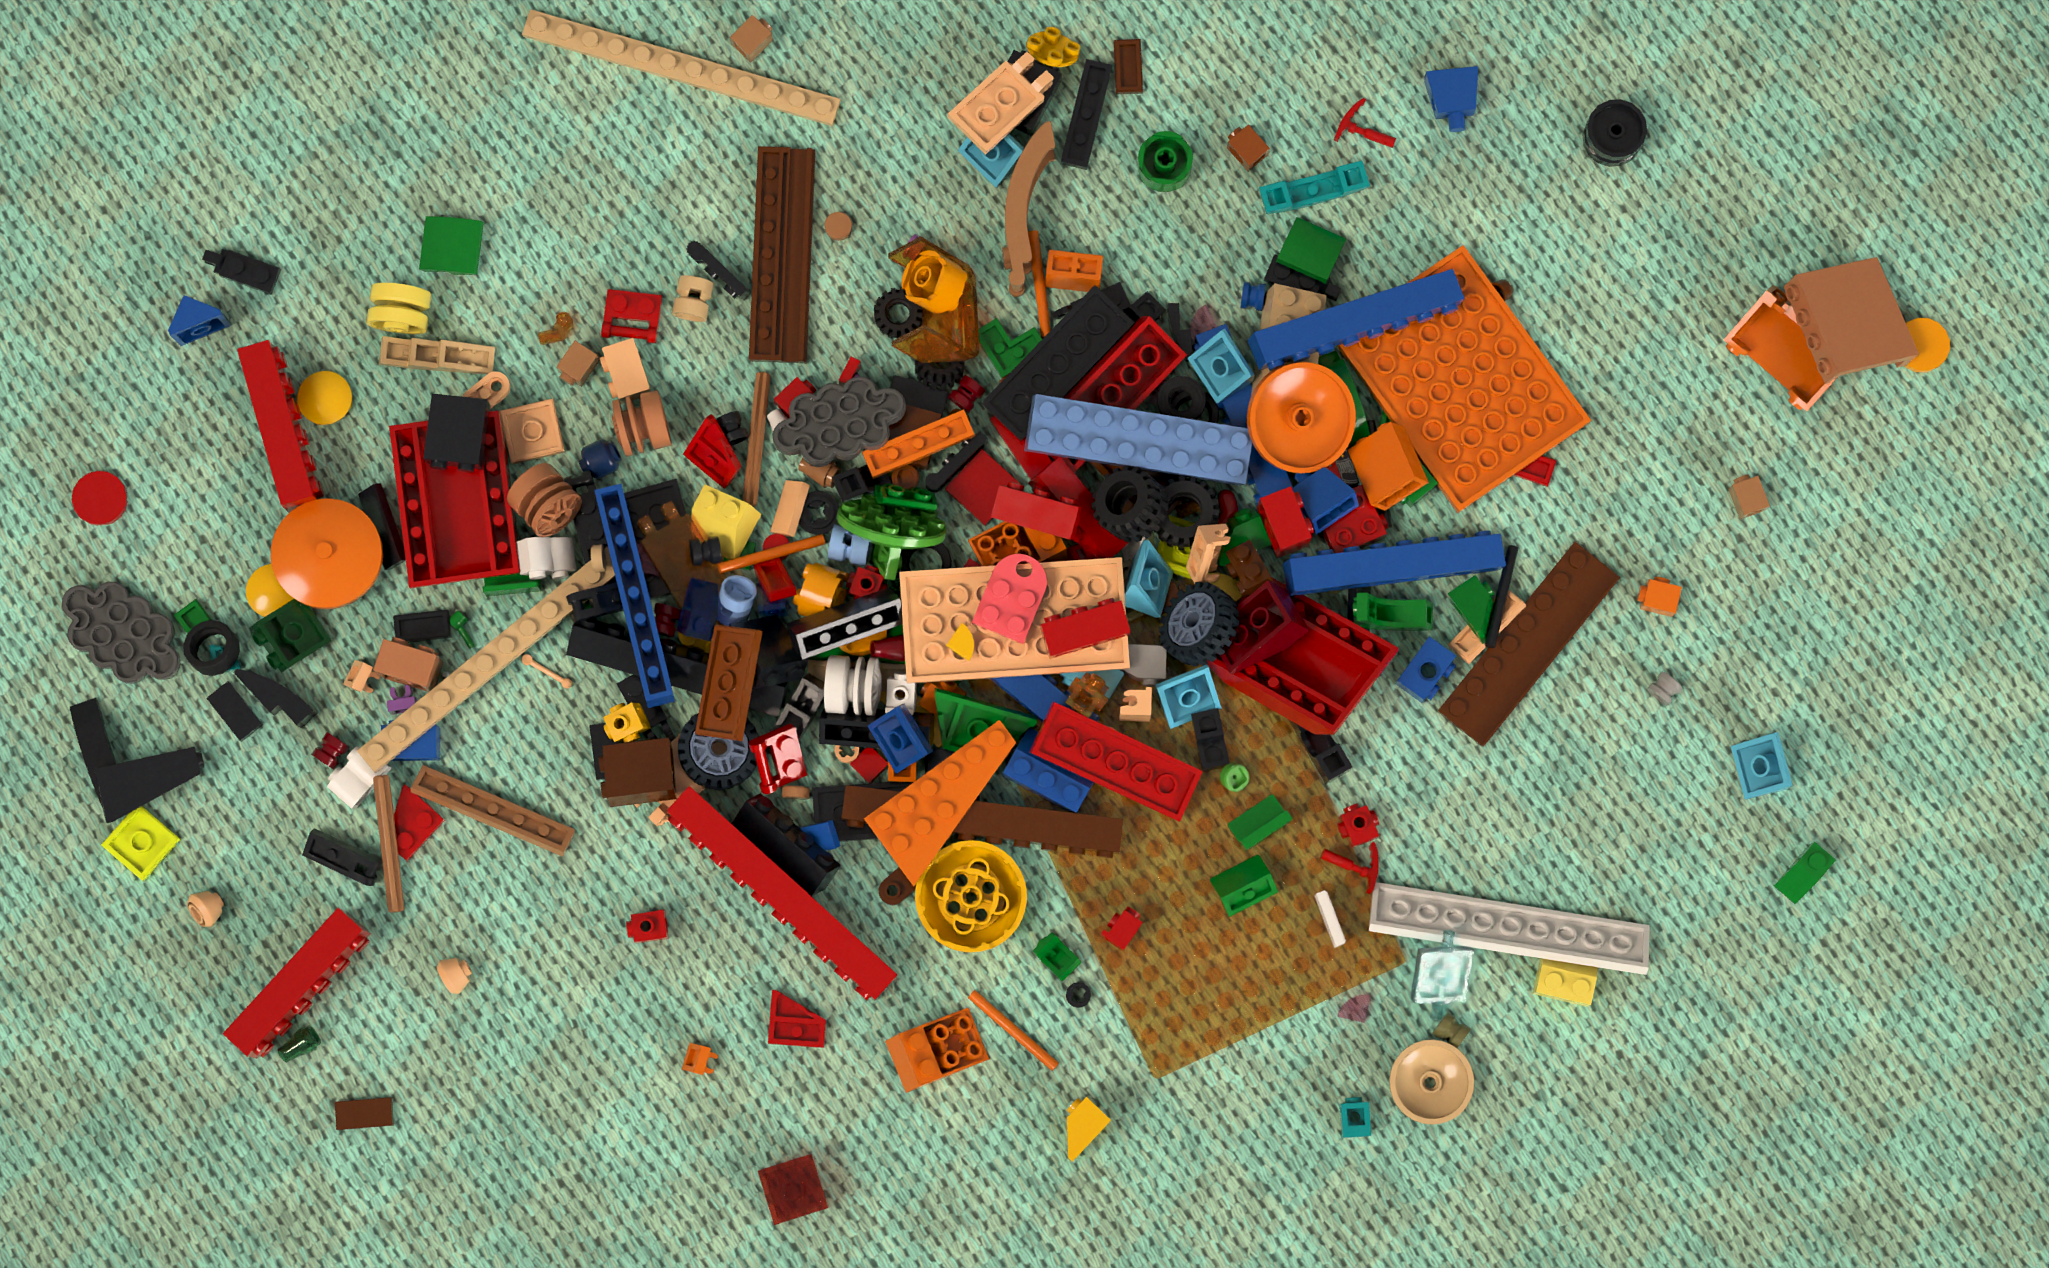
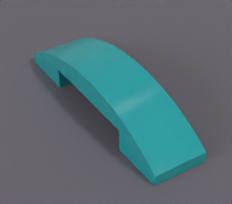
(1314, 189)

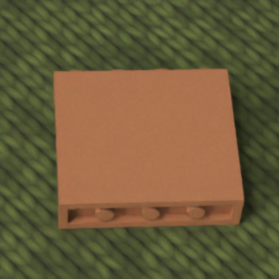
(1850, 318)

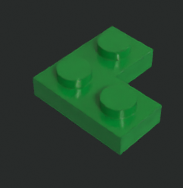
(1002, 351)

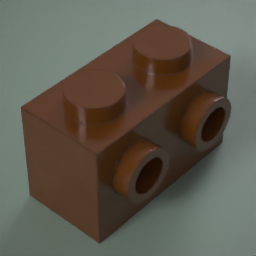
(1247, 567)

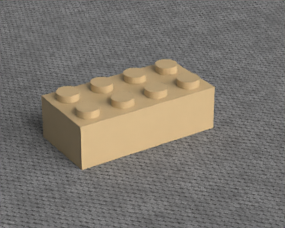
(1283, 305)

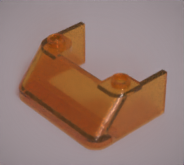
(946, 334)

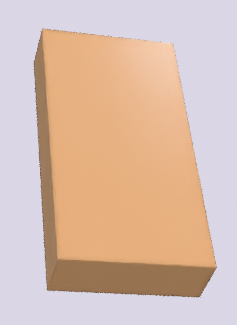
(790, 508)

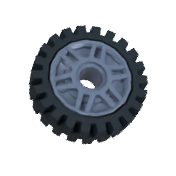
(1199, 624)
(711, 769)

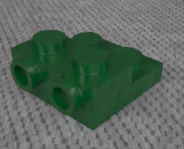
(289, 634)

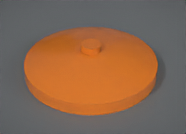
(1301, 417)
(326, 553)

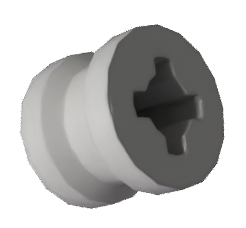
(1664, 688)

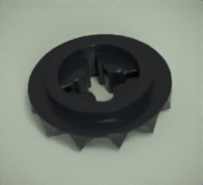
(820, 526)

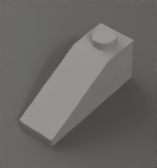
(1146, 664)

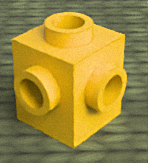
(626, 722)

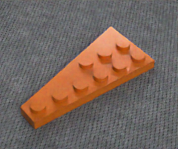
(929, 810)

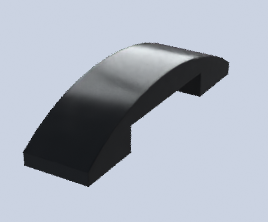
(92, 737)

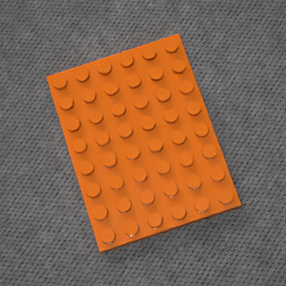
(1468, 388)

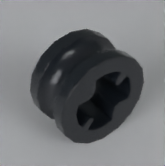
(1069, 995)

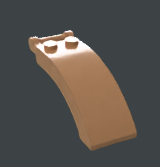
(1030, 165)

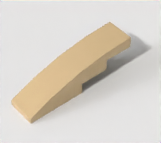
(436, 355)

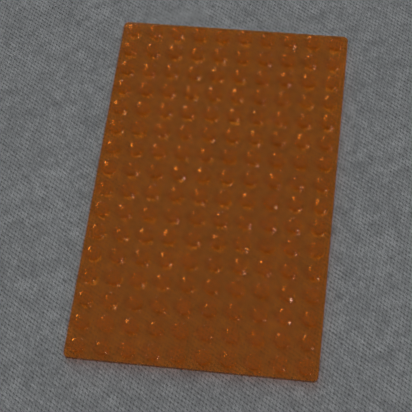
(1190, 970)

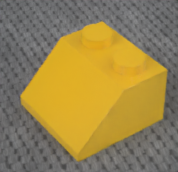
(1083, 1125)

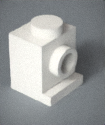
(898, 682)

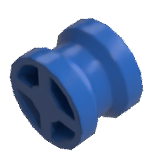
(1252, 296)

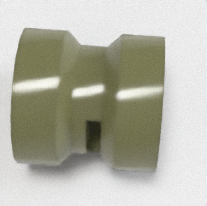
(1450, 1030)

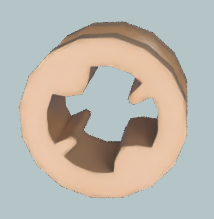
(847, 759)

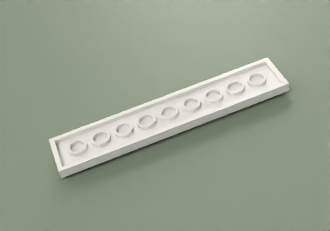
(1510, 928)

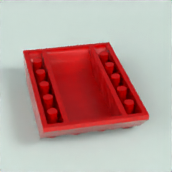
(450, 519)
(1320, 674)

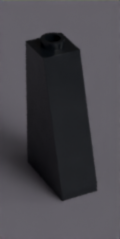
(139, 781)

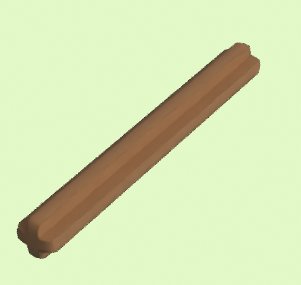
(756, 438)
(388, 843)

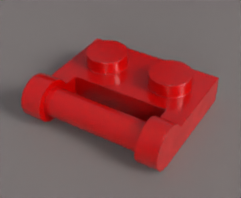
(632, 307)
(785, 756)

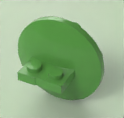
(890, 530)

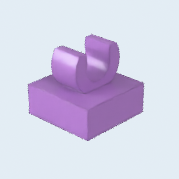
(400, 704)

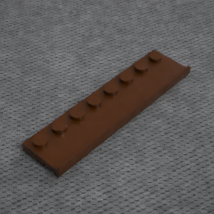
(782, 255)
(1528, 644)

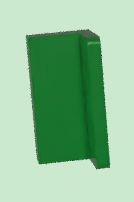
(510, 585)
(1259, 822)
(1244, 885)

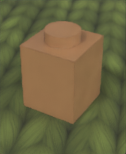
(752, 37)
(577, 364)
(1748, 496)

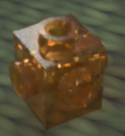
(1082, 701)

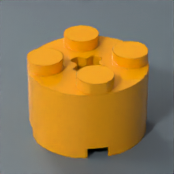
(934, 282)
(820, 589)

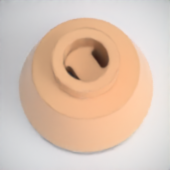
(205, 907)
(454, 974)

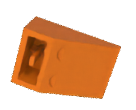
(1012, 539)
(936, 1049)

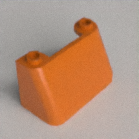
(1778, 345)

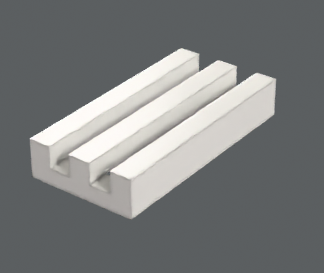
(1330, 919)

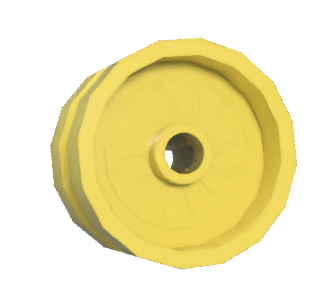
(398, 308)

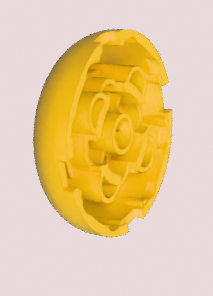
(980, 864)

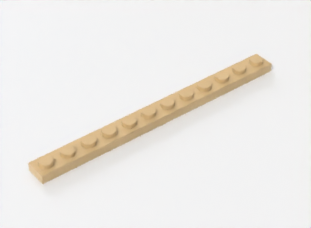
(681, 67)
(481, 667)

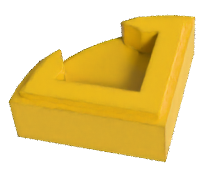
(962, 642)

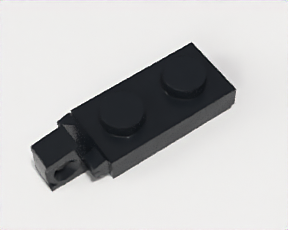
(243, 270)
(1289, 277)

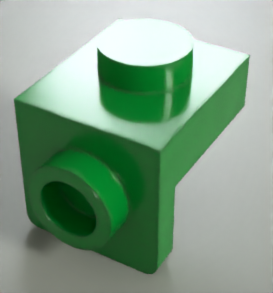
(1056, 956)

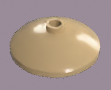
(1452, 1082)

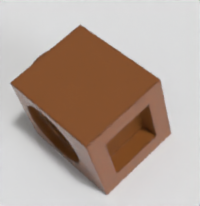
(1247, 147)

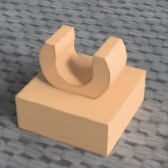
(358, 676)

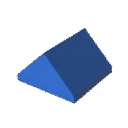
(195, 321)
(900, 738)

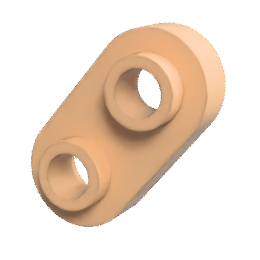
(483, 388)

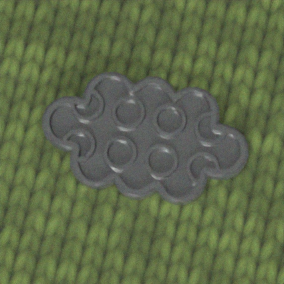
(839, 421)
(121, 632)

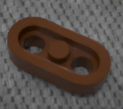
(903, 885)

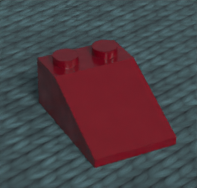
(1266, 627)

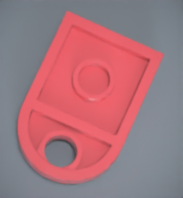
(1010, 599)

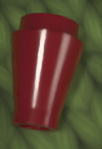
(889, 648)

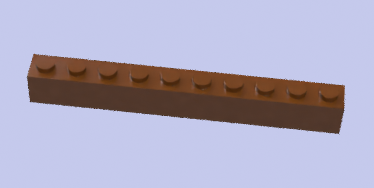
(1008, 823)

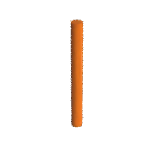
(1039, 283)
(771, 553)
(1013, 1030)

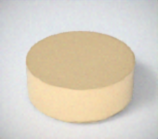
(598, 558)

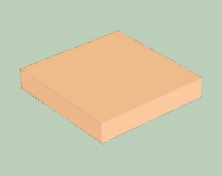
(532, 431)

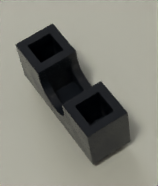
(1324, 753)

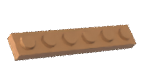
(492, 810)

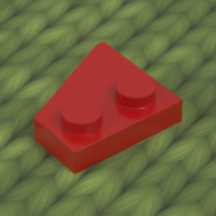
(713, 453)
(413, 822)
(794, 1024)

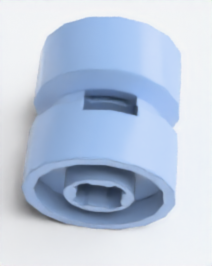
(839, 551)
(735, 599)

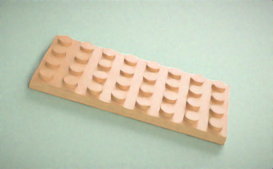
(944, 598)

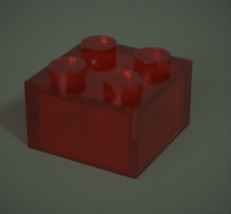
(793, 1189)

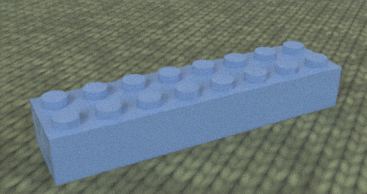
(1138, 440)

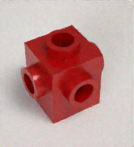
(870, 573)
(1355, 835)

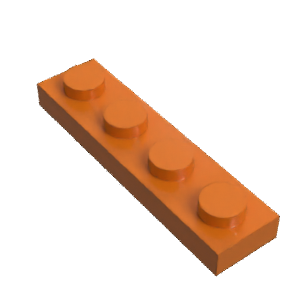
(919, 444)

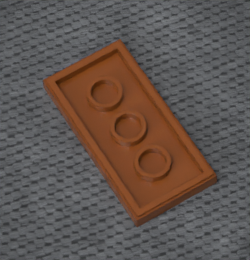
(728, 682)

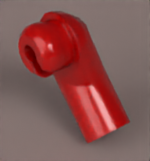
(1227, 505)

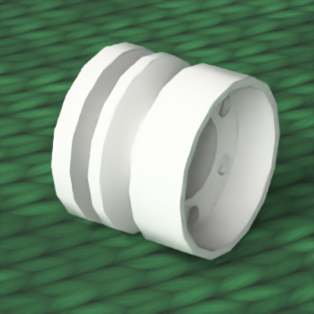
(852, 685)

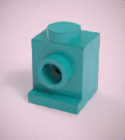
(1363, 1126)

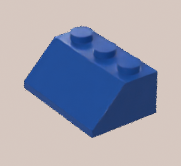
(1046, 778)

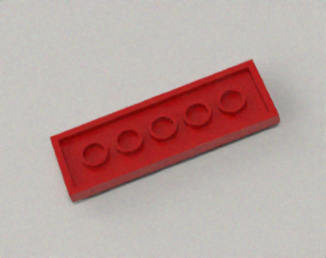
(1116, 761)

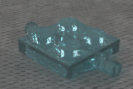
(1441, 974)

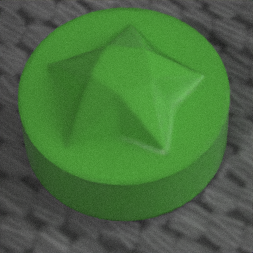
(1234, 777)

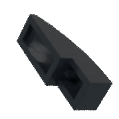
(276, 697)
(802, 706)

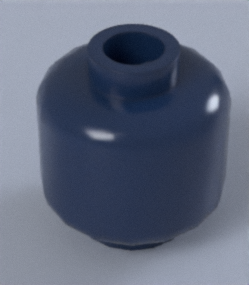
(600, 458)

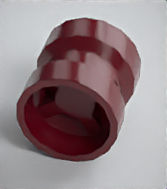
(967, 394)
(666, 618)
(331, 749)

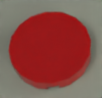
(99, 498)

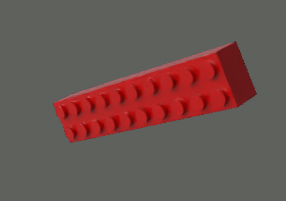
(782, 893)

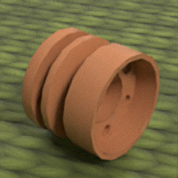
(641, 423)
(544, 499)

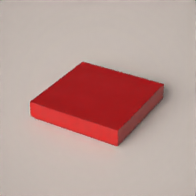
(978, 486)

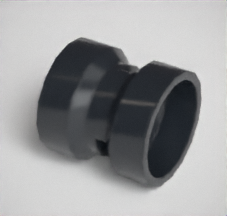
(730, 425)
(706, 550)

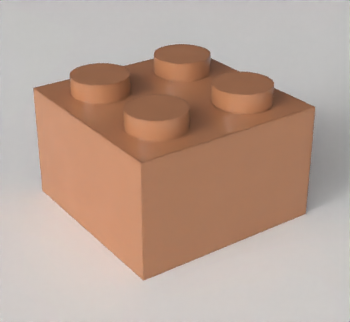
(408, 665)

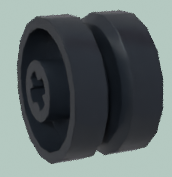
(1606, 119)

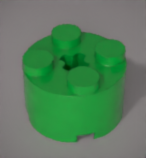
(1177, 171)

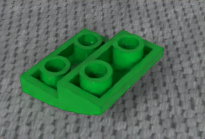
(451, 245)
(1311, 250)
(910, 498)

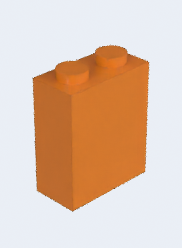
(1387, 465)

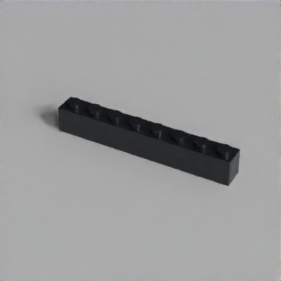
(686, 666)

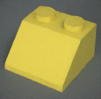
(724, 517)
(1565, 981)

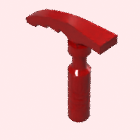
(1367, 133)
(1347, 864)

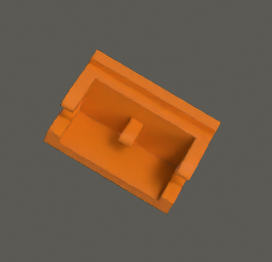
(1073, 270)

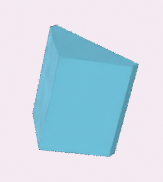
(997, 162)
(1221, 367)
(1147, 581)
(1187, 695)
(1761, 766)

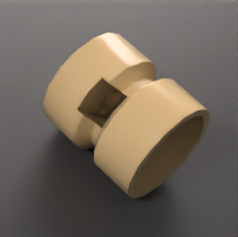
(689, 307)

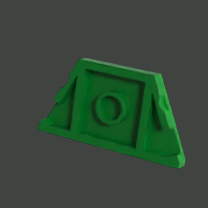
(966, 718)

